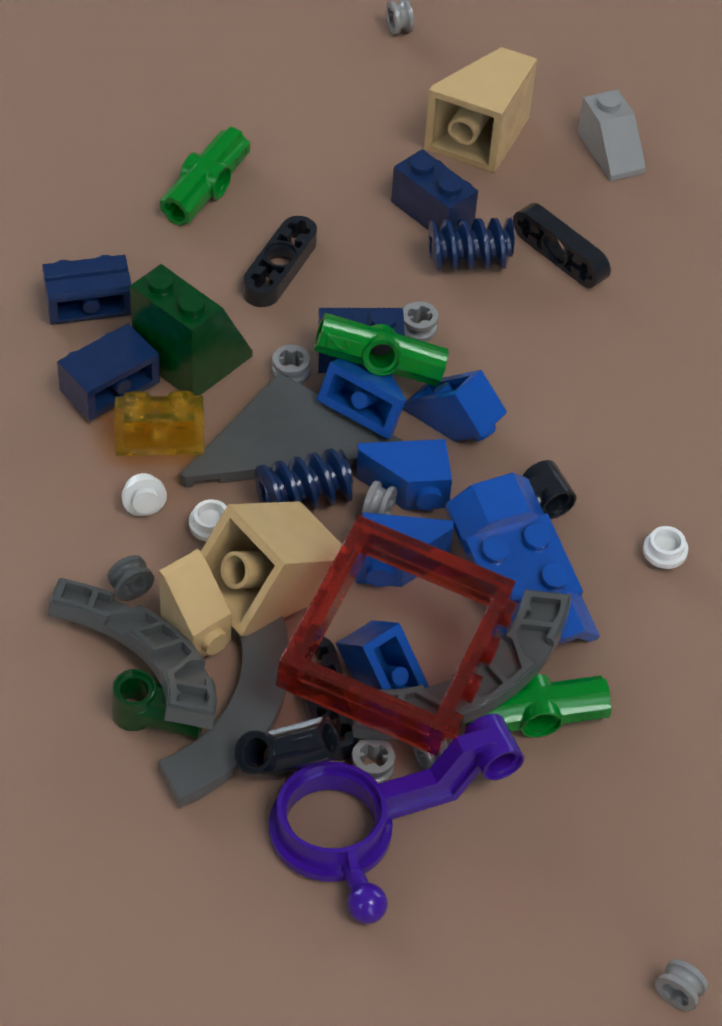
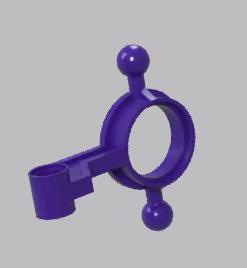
(483, 748)

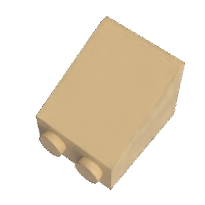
(481, 109)
(268, 560)

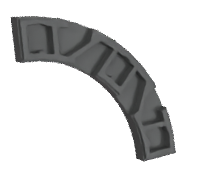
(169, 654)
(517, 661)
(254, 706)

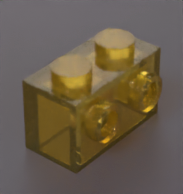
(159, 424)

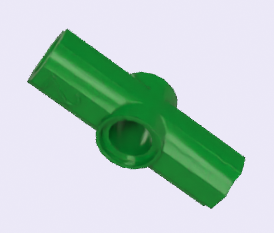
(205, 176)
(406, 358)
(547, 705)

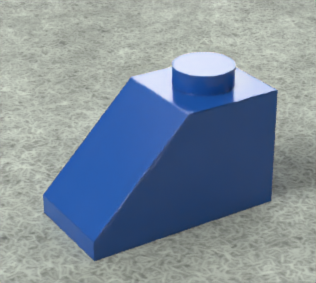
(363, 396)
(458, 406)
(414, 467)
(430, 531)
(381, 657)

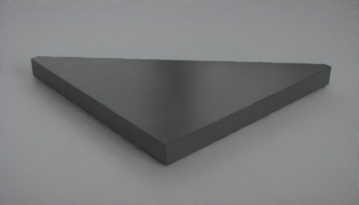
(274, 427)

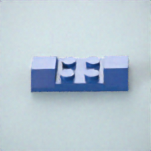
(512, 536)

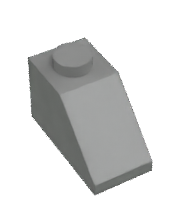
(612, 135)

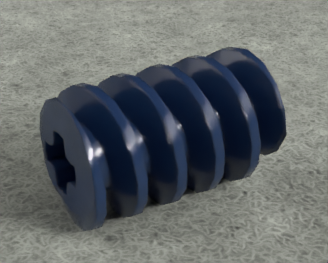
(471, 243)
(306, 480)

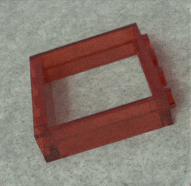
(369, 705)

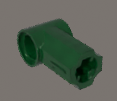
(148, 711)

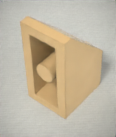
(195, 603)

